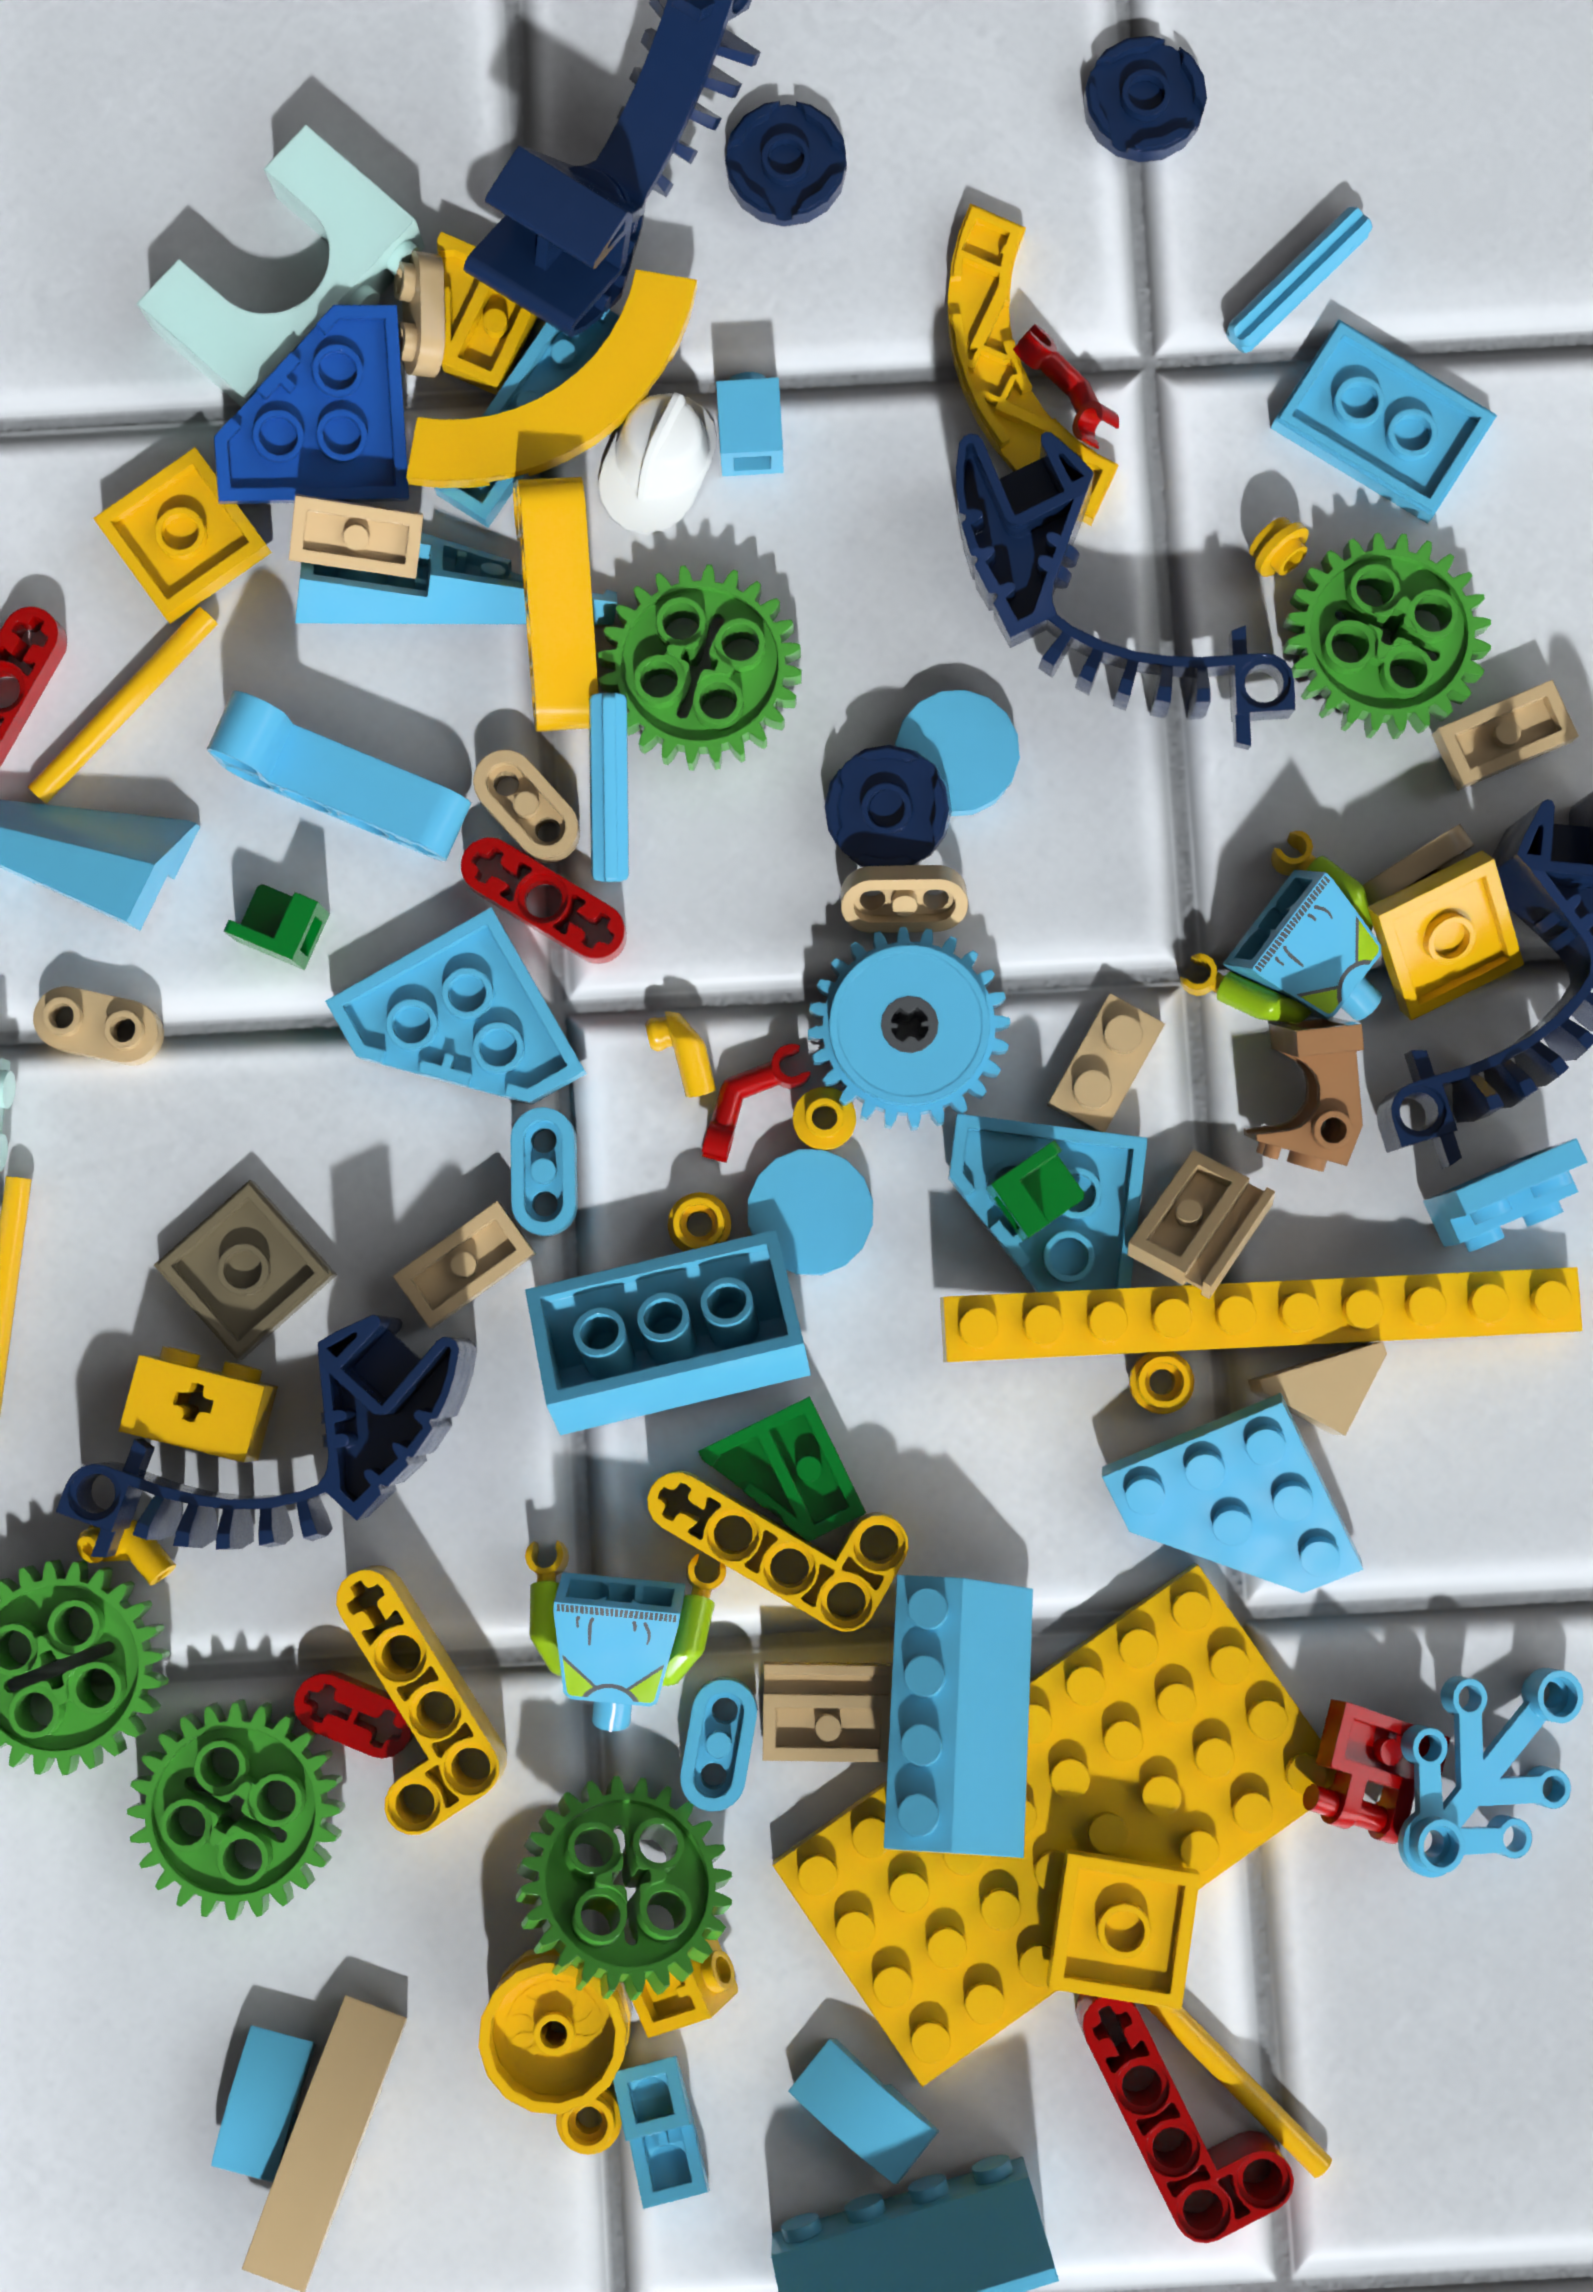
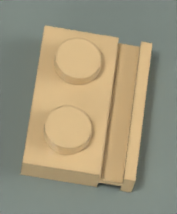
(1200, 1223)
(826, 1711)

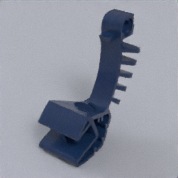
(576, 227)
(1018, 552)
(1550, 888)
(379, 1421)

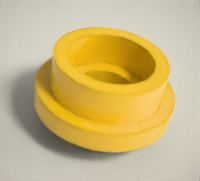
(1279, 547)
(819, 1138)
(690, 1205)
(1181, 1387)
(594, 2139)

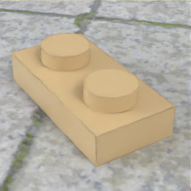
(355, 536)
(1505, 735)
(1105, 1064)
(464, 1265)

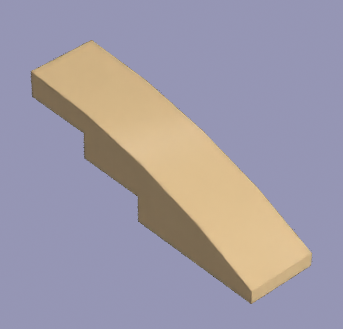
(324, 2144)

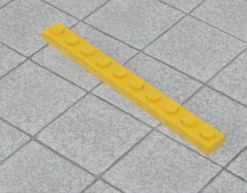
(1259, 1314)

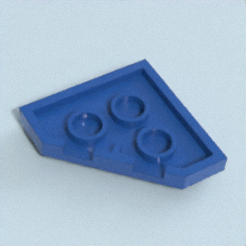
(323, 418)

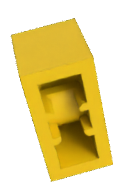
(161, 1408)

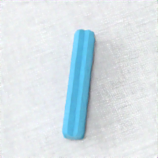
(1298, 279)
(609, 787)

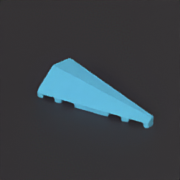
(450, 588)
(94, 855)

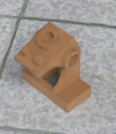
(1329, 1063)

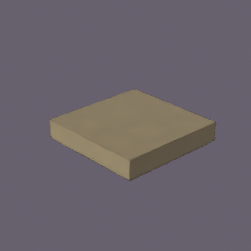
(245, 1270)

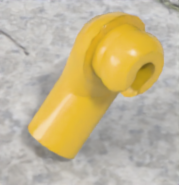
(688, 1049)
(144, 1554)

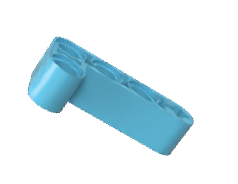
(272, 752)

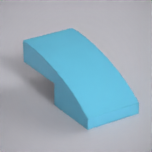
(262, 2103)
(863, 2111)
(660, 2132)

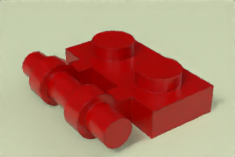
(1364, 1749)

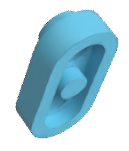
(543, 1173)
(718, 1742)

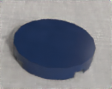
(1144, 99)
(786, 163)
(888, 807)

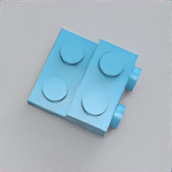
(1515, 1190)

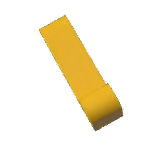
(557, 600)
(770, 1537)
(408, 1690)

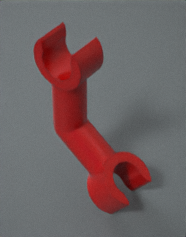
(1041, 353)
(740, 1086)

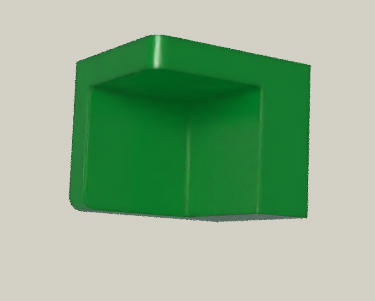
(280, 925)
(1036, 1191)

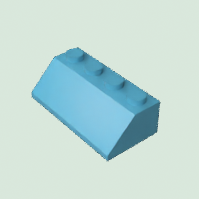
(666, 1332)
(959, 1717)
(936, 2237)

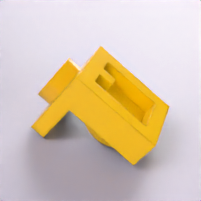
(689, 2001)

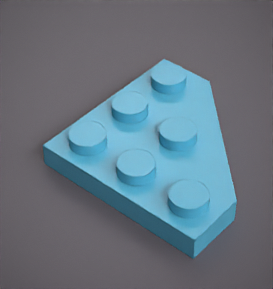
(461, 1016)
(1090, 1240)
(1239, 1497)

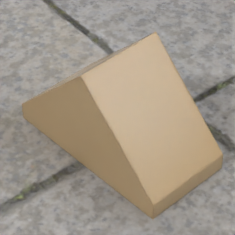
(1326, 1388)

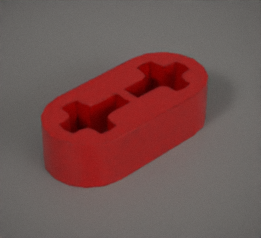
(349, 1728)

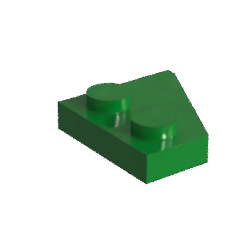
(790, 1470)

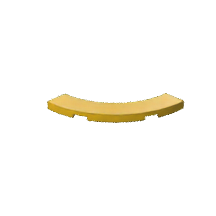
(985, 357)
(570, 416)

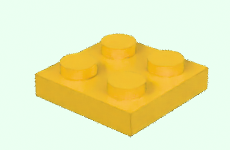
(180, 537)
(1446, 935)
(1123, 1929)

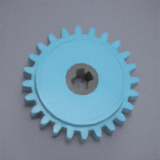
(908, 982)

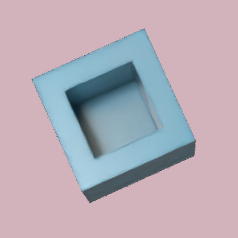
(750, 425)

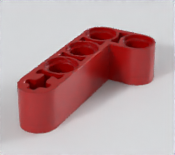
(1190, 2164)

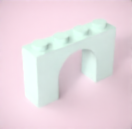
(366, 243)

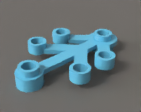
(1480, 1773)

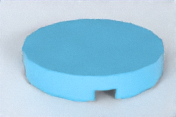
(968, 743)
(816, 1208)

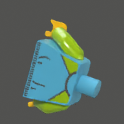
(1303, 949)
(616, 1634)

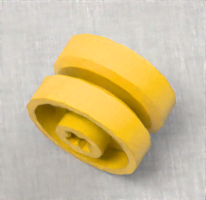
(545, 2067)

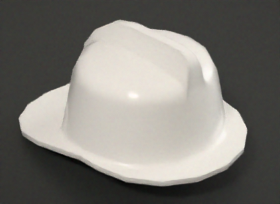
(657, 463)

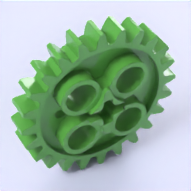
(1406, 585)
(752, 684)
(80, 1719)
(208, 1862)
(567, 1887)

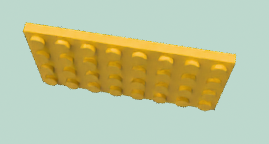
(1141, 1747)

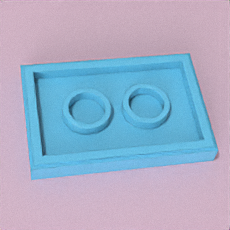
(1383, 421)

